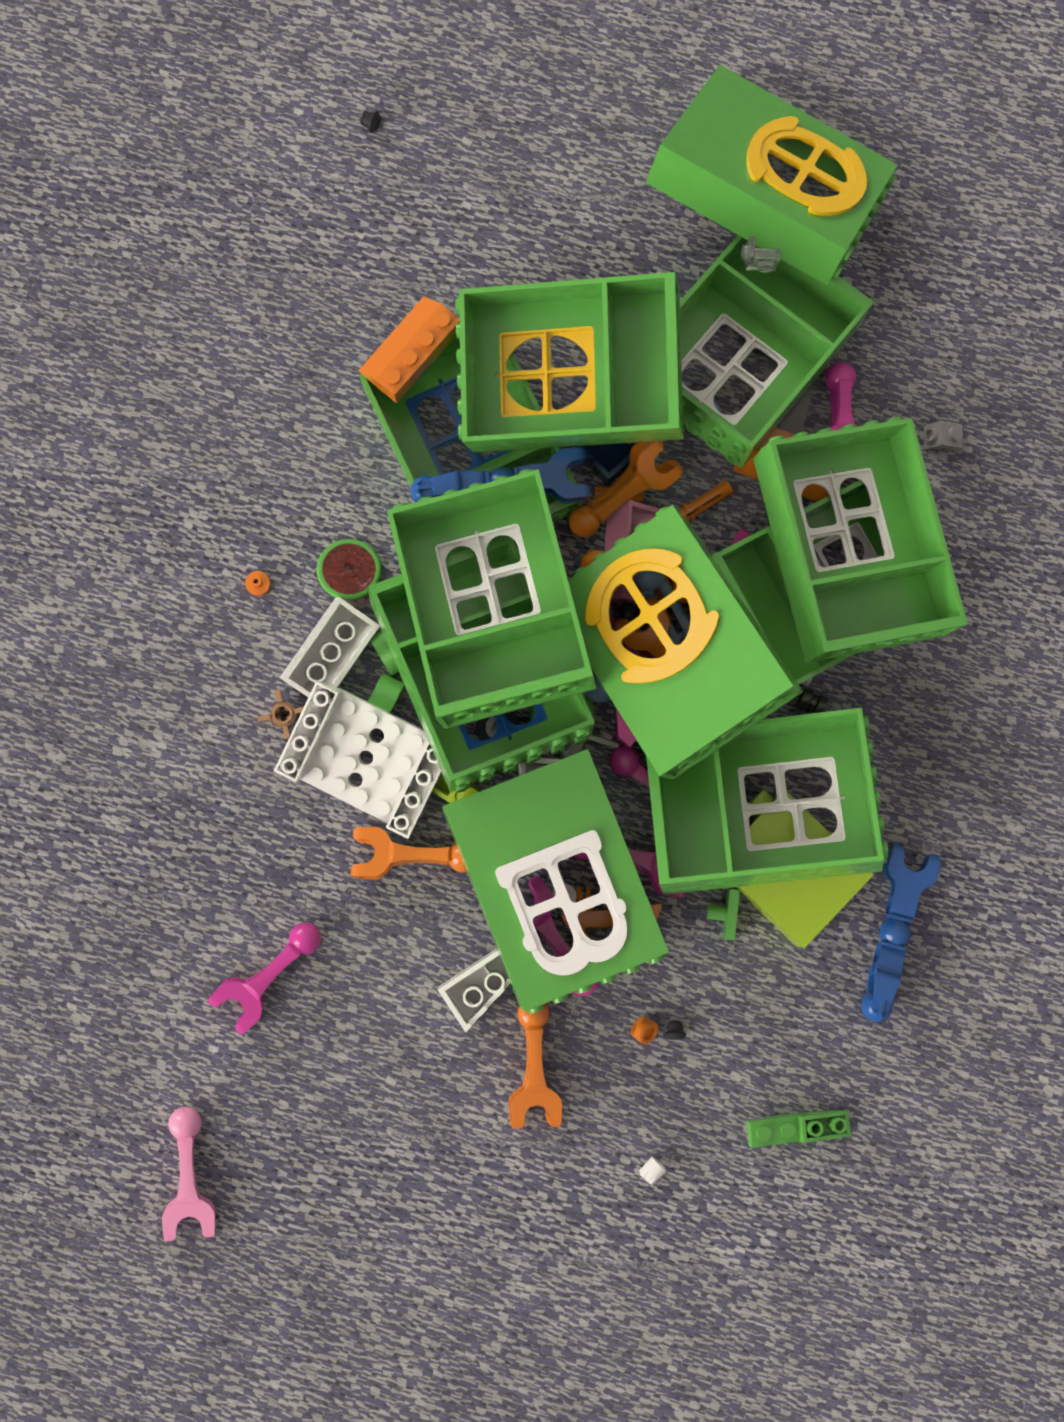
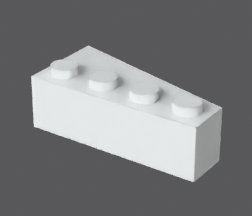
(475, 988)

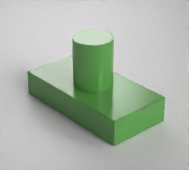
(726, 913)

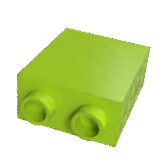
(801, 906)

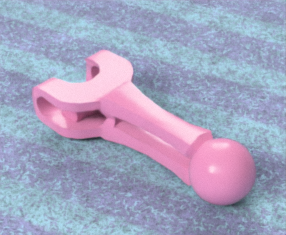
(184, 1126)

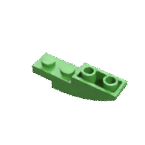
(798, 1127)

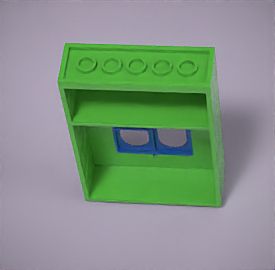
(418, 454)
(456, 752)

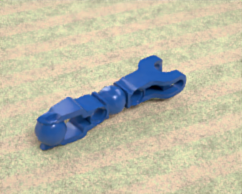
(552, 476)
(895, 931)

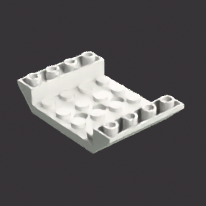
(329, 748)

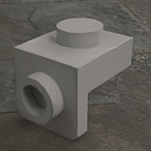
(943, 435)

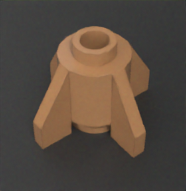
(277, 712)

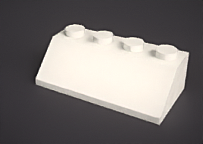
(330, 648)

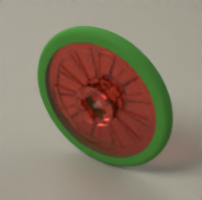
(335, 560)

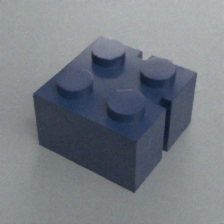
(608, 459)

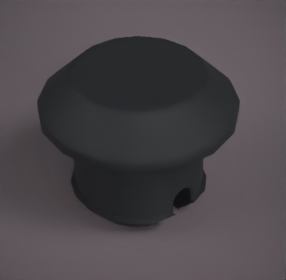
(370, 120)
(675, 1030)

